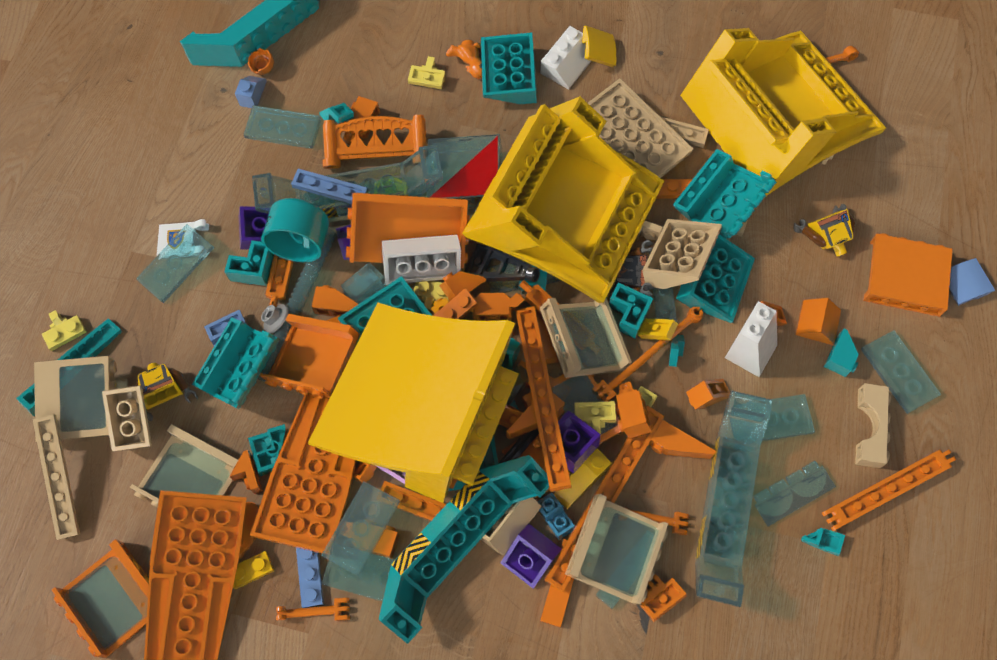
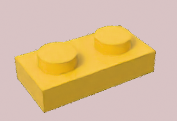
(657, 329)
(252, 569)

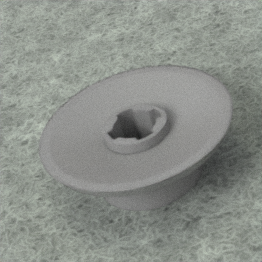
(274, 317)

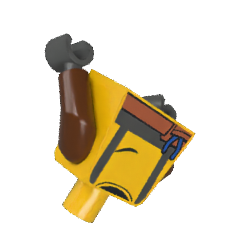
(830, 230)
(161, 385)

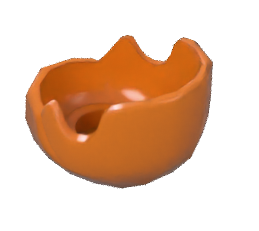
(261, 62)

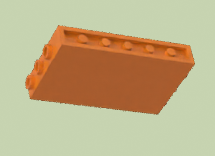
(401, 217)

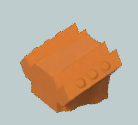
(495, 306)

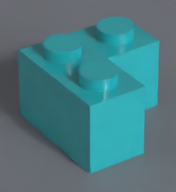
(250, 269)
(633, 306)

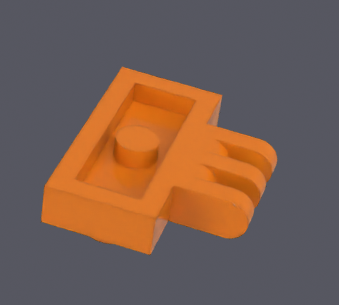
(662, 597)

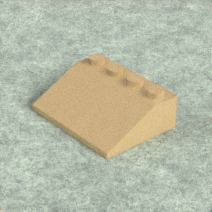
(680, 253)

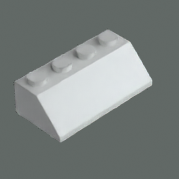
(421, 258)

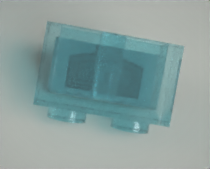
(363, 283)

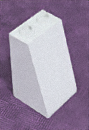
(755, 340)

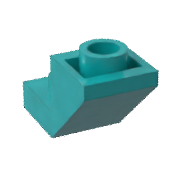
(338, 113)

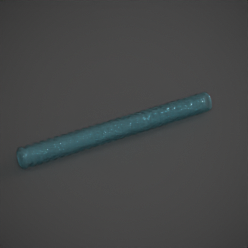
(301, 292)

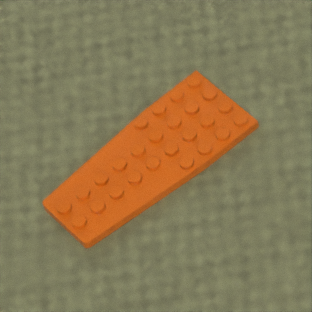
(305, 487)
(192, 574)

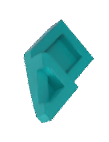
(676, 350)
(825, 540)

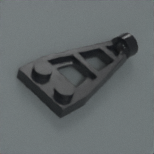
(482, 257)

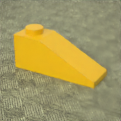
(584, 478)

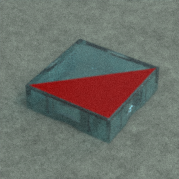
(467, 166)

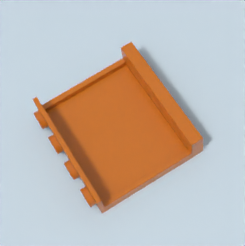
(909, 275)
(312, 356)

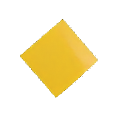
(599, 46)

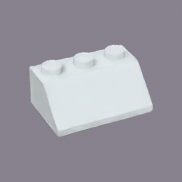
(566, 59)

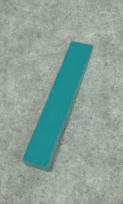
(88, 347)

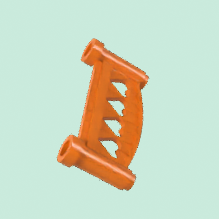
(337, 150)

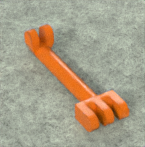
(675, 521)
(283, 613)

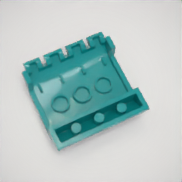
(723, 194)
(235, 363)

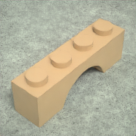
(874, 402)

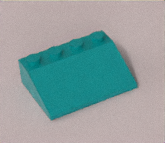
(509, 68)
(721, 282)
(396, 294)

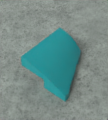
(266, 448)

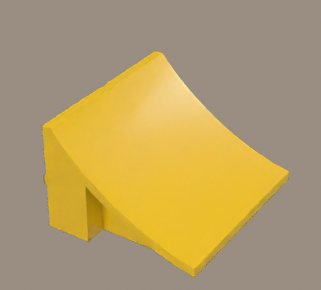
(776, 104)
(566, 199)
(420, 397)

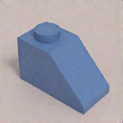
(250, 91)

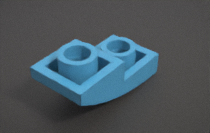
(555, 516)

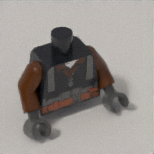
(631, 270)

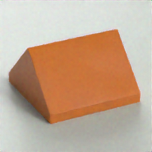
(819, 320)

